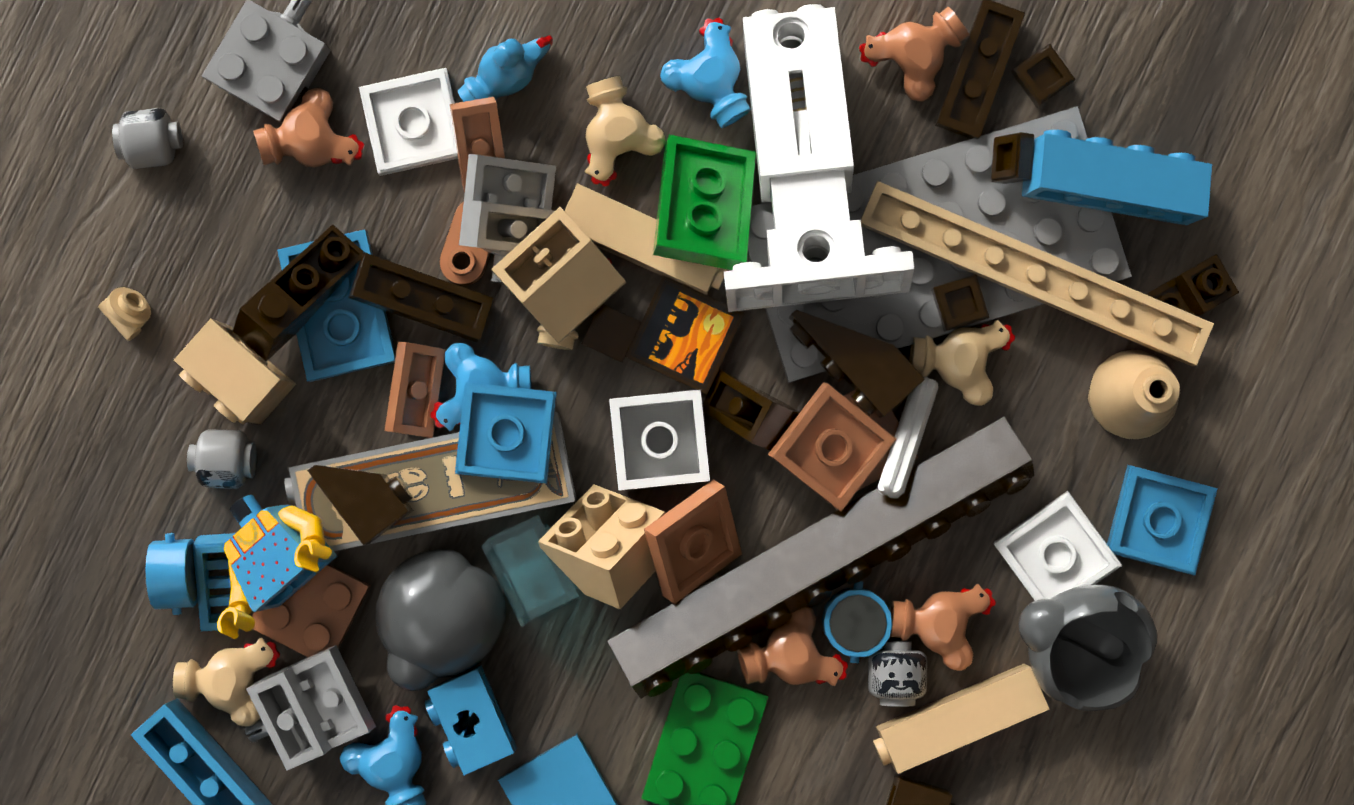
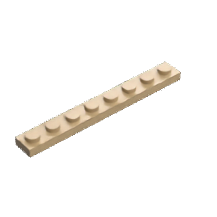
(1036, 274)

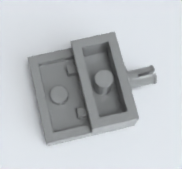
(267, 58)
(504, 203)
(309, 708)

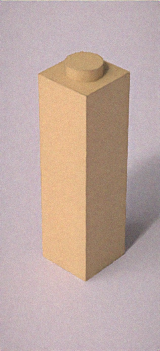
(632, 237)
(960, 719)

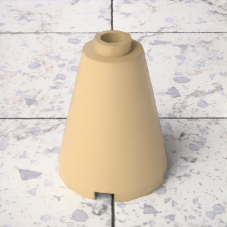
(1133, 394)

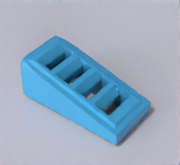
(201, 547)

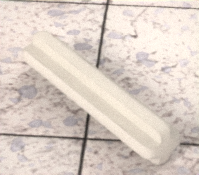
(908, 439)

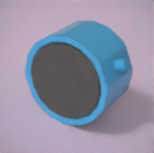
(171, 574)
(856, 622)

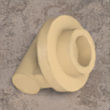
(126, 311)

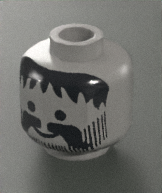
(147, 138)
(222, 459)
(897, 674)

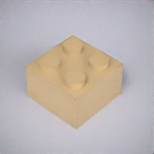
(233, 373)

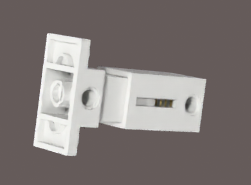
(806, 171)

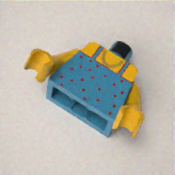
(269, 559)

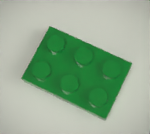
(704, 203)
(704, 742)

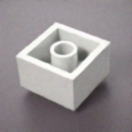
(659, 440)

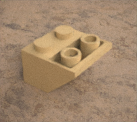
(559, 275)
(603, 545)

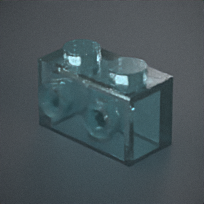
(526, 573)

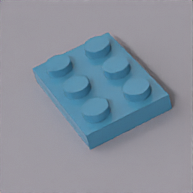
(342, 332)

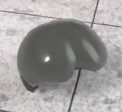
(437, 617)
(1088, 645)

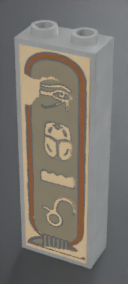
(438, 494)

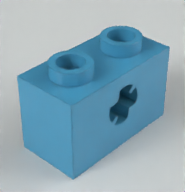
(491, 736)

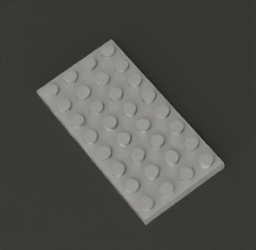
(961, 183)

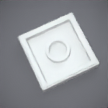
(410, 121)
(1057, 550)

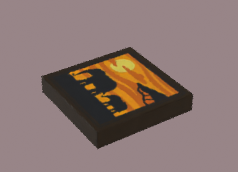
(684, 335)

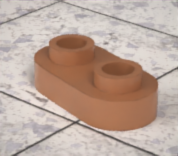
(451, 249)

